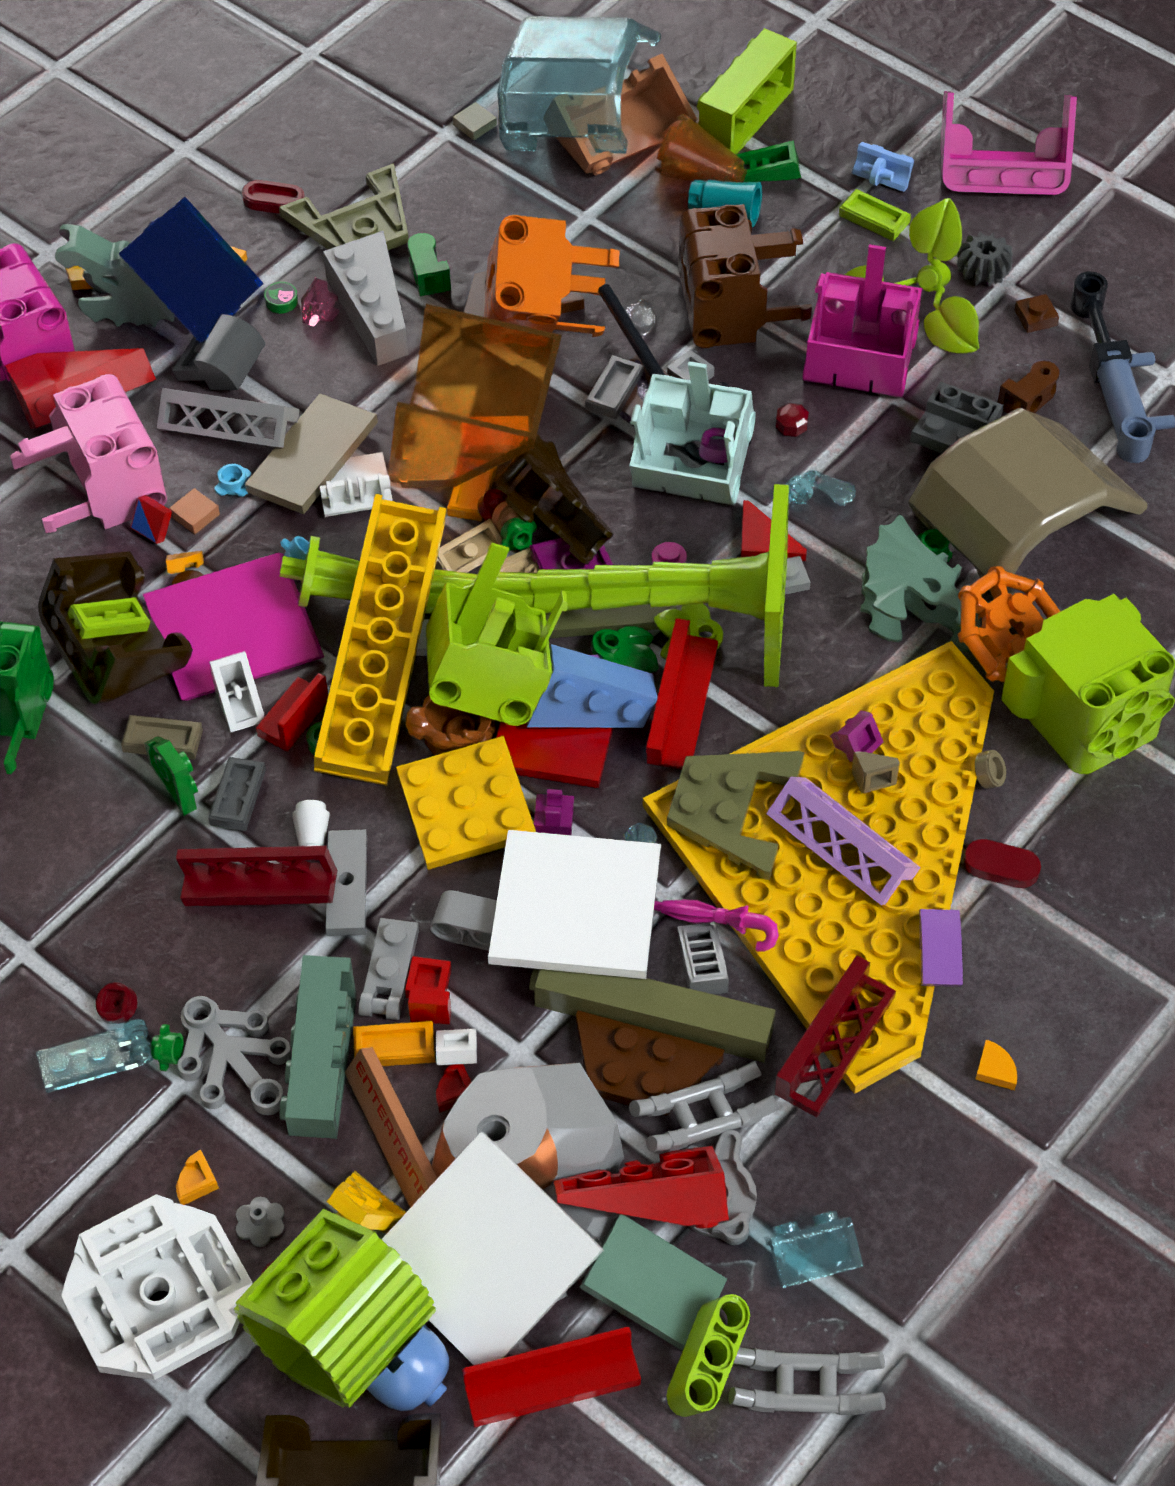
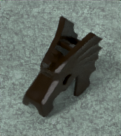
(569, 515)

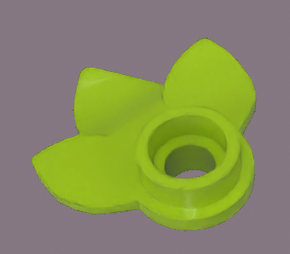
(699, 621)

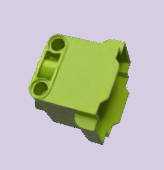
(1092, 682)

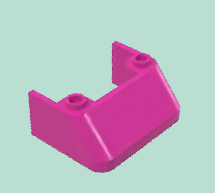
(1037, 172)

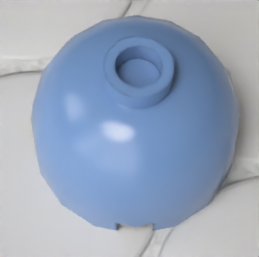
(413, 1374)

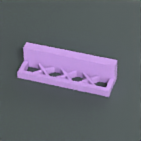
(854, 832)

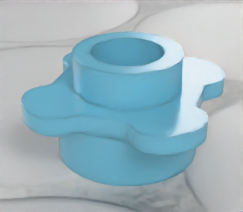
(232, 480)
(296, 548)

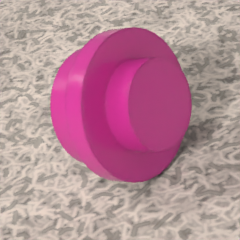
(669, 553)

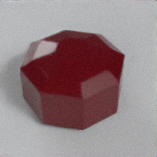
(792, 419)

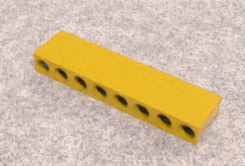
(379, 642)

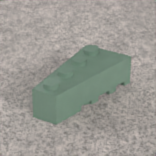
(319, 1047)

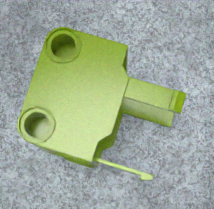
(489, 647)

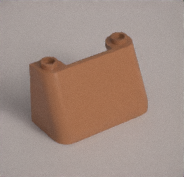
(648, 109)

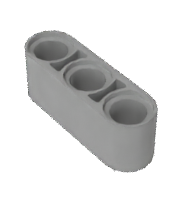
(464, 919)

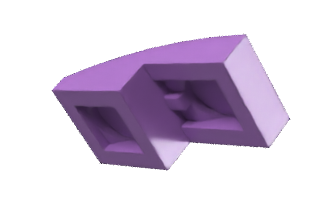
(941, 948)

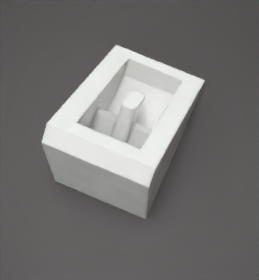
(236, 691)

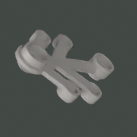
(230, 1050)

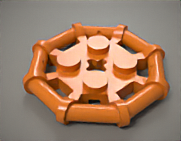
(993, 642)

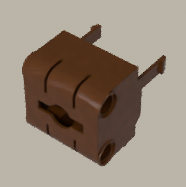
(723, 275)

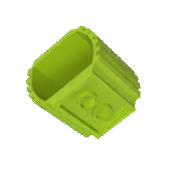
(335, 1308)

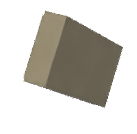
(182, 734)

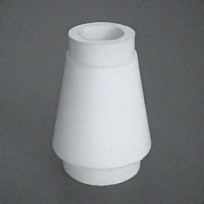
(310, 822)

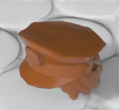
(447, 727)

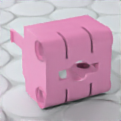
(105, 450)

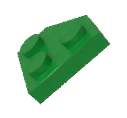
(173, 772)

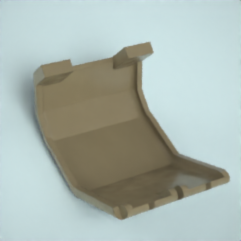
(1013, 487)

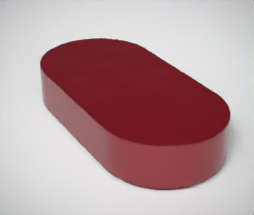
(270, 195)
(1002, 863)

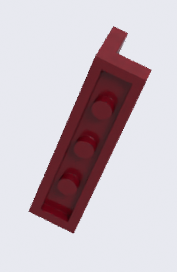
(257, 879)
(821, 1030)

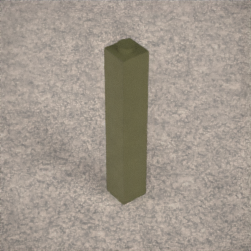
(662, 1007)

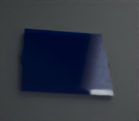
(191, 268)

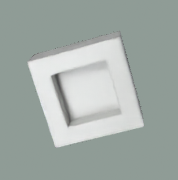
(456, 1046)

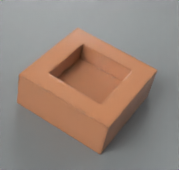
(194, 511)

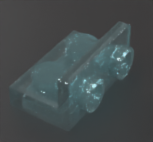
(814, 1249)

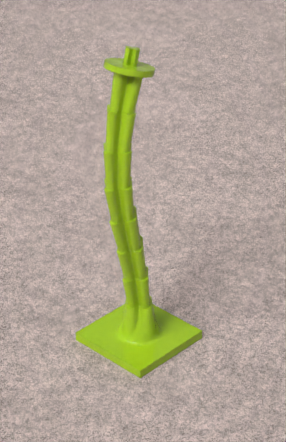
(735, 584)

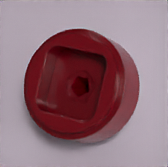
(489, 501)
(116, 1003)

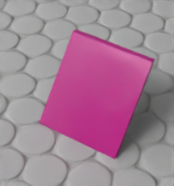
(235, 613)

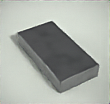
(614, 387)

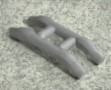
(714, 1091)
(826, 1364)

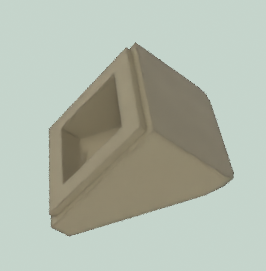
(874, 771)

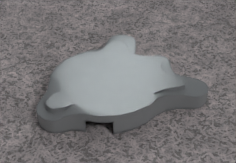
(739, 1191)

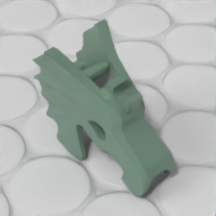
(107, 272)
(903, 573)

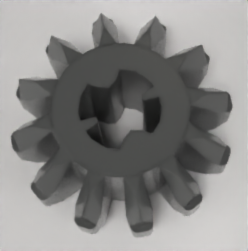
(984, 259)

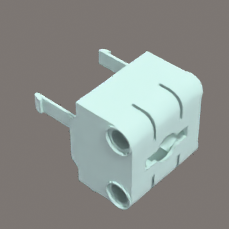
(679, 413)

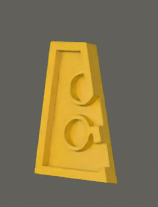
(365, 1204)

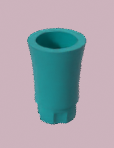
(720, 193)

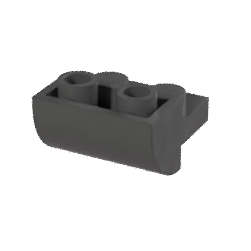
(223, 356)
(952, 415)

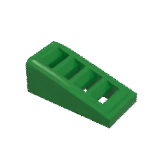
(783, 163)

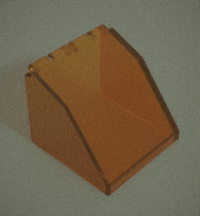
(474, 398)

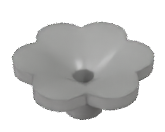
(262, 1227)

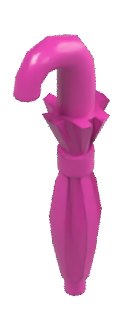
(739, 918)

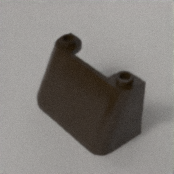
(114, 663)
(293, 1459)

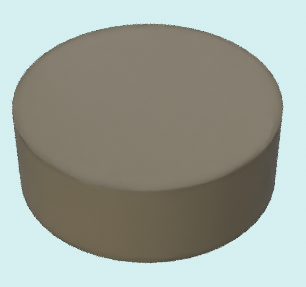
(990, 769)

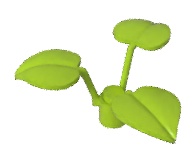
(939, 233)

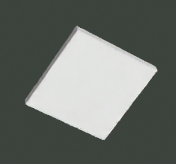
(575, 904)
(490, 1251)

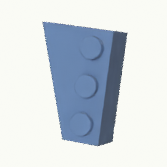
(593, 693)

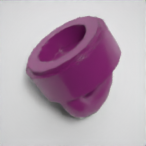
(712, 448)

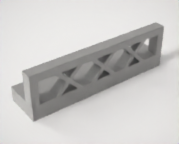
(231, 406)

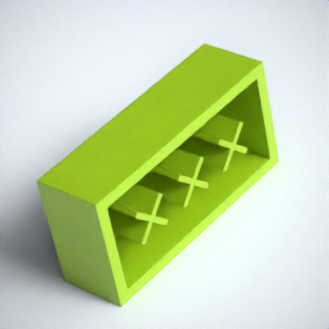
(749, 90)

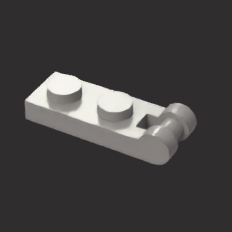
(389, 968)

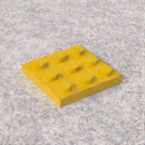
(464, 801)

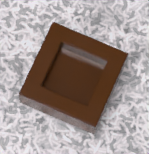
(1036, 313)

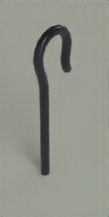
(644, 354)

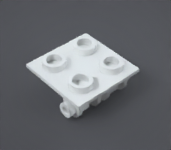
(356, 485)

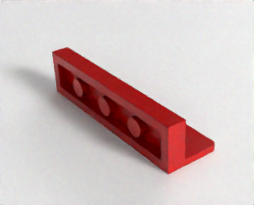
(681, 697)
(551, 1376)

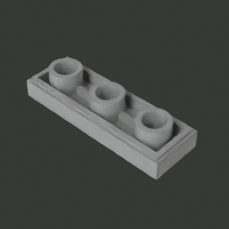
(348, 908)

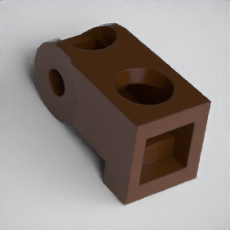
(1032, 390)

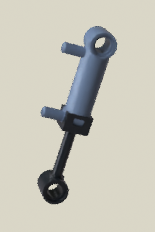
(1111, 368)

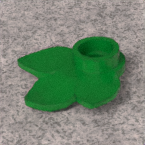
(627, 648)

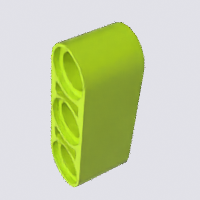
(693, 1366)

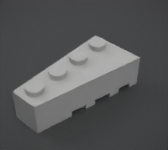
(368, 293)

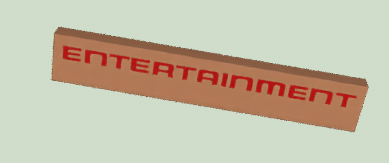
(390, 1125)

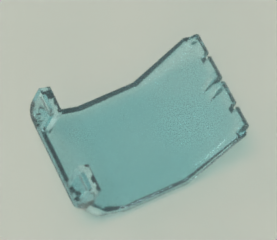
(567, 80)

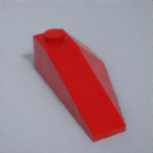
(49, 373)
(679, 1189)

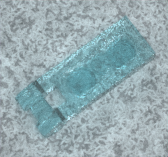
(95, 1056)

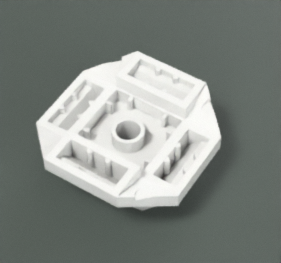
(146, 1252)

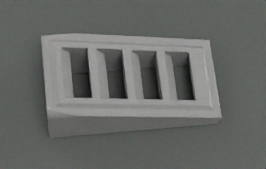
(709, 982)

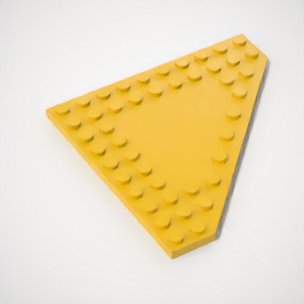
(935, 724)

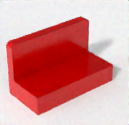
(294, 712)

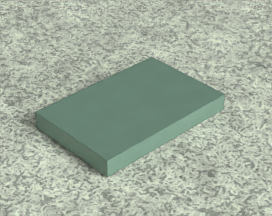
(651, 1281)

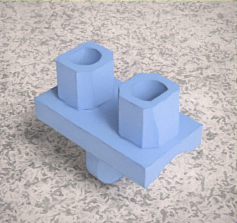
(883, 166)

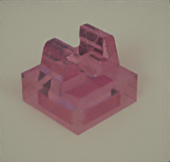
(318, 303)

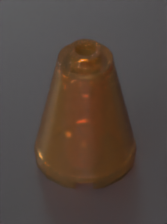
(695, 154)

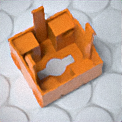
(532, 274)

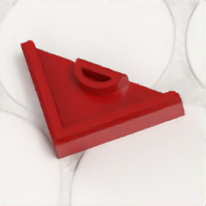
(757, 531)

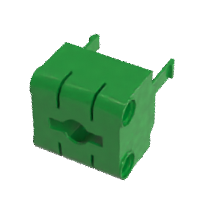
(24, 685)

